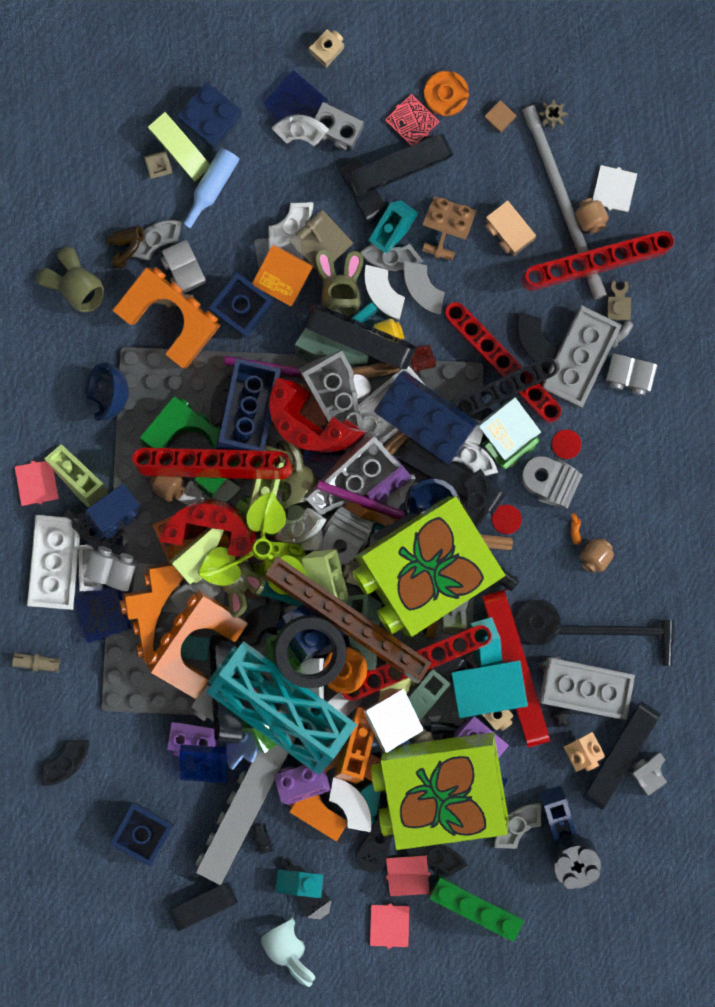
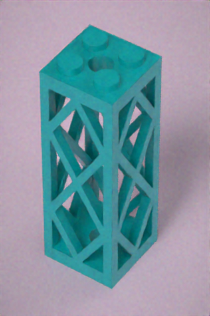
(266, 713)

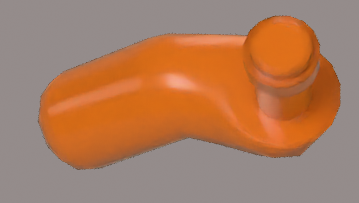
(575, 526)

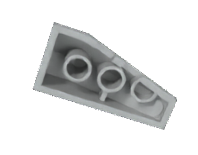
(333, 387)
(356, 471)

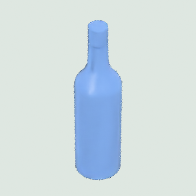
(212, 183)

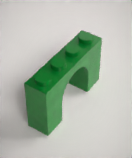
(179, 418)
(476, 909)

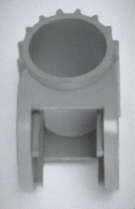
(560, 481)
(348, 528)

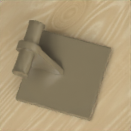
(322, 234)

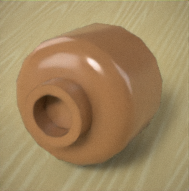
(591, 215)
(167, 487)
(596, 555)

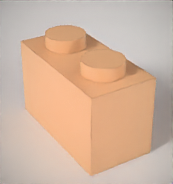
(510, 229)

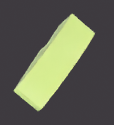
(179, 146)

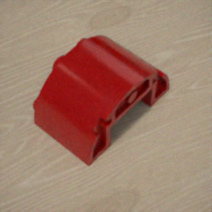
(285, 404)
(211, 514)

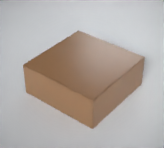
(500, 116)

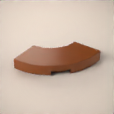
(367, 513)

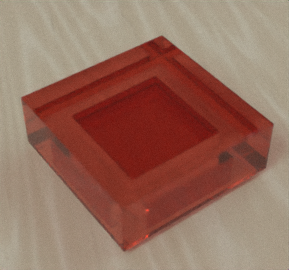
(423, 358)

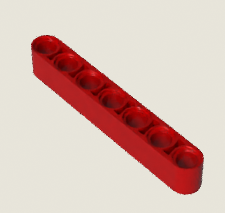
(605, 253)
(498, 352)
(203, 457)
(450, 654)
(530, 717)

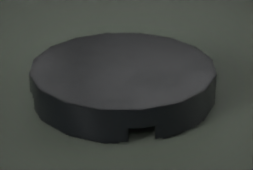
(538, 622)

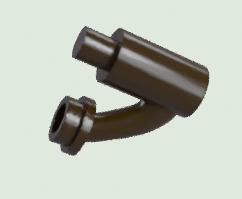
(131, 236)

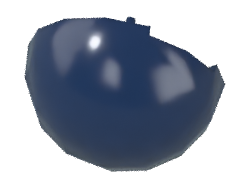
(108, 390)
(425, 493)

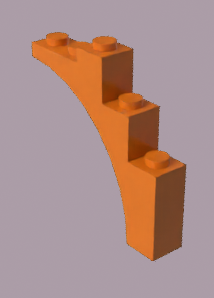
(147, 604)

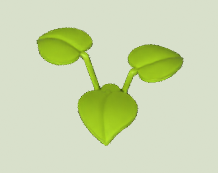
(264, 516)

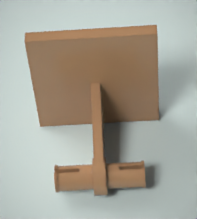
(449, 219)

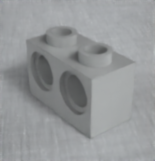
(340, 121)

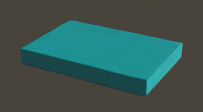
(489, 689)

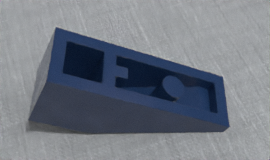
(557, 813)

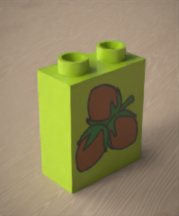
(427, 567)
(442, 791)

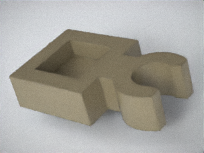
(619, 306)

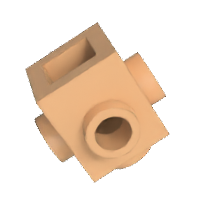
(584, 752)

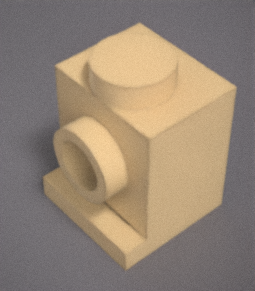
(327, 55)
(501, 723)

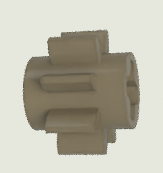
(554, 120)

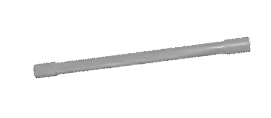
(535, 125)

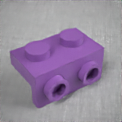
(394, 481)

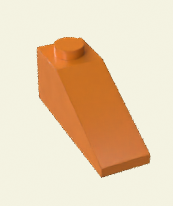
(356, 750)

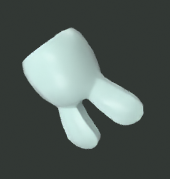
(286, 950)

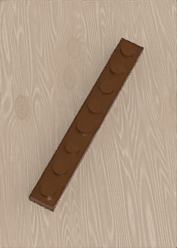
(347, 620)

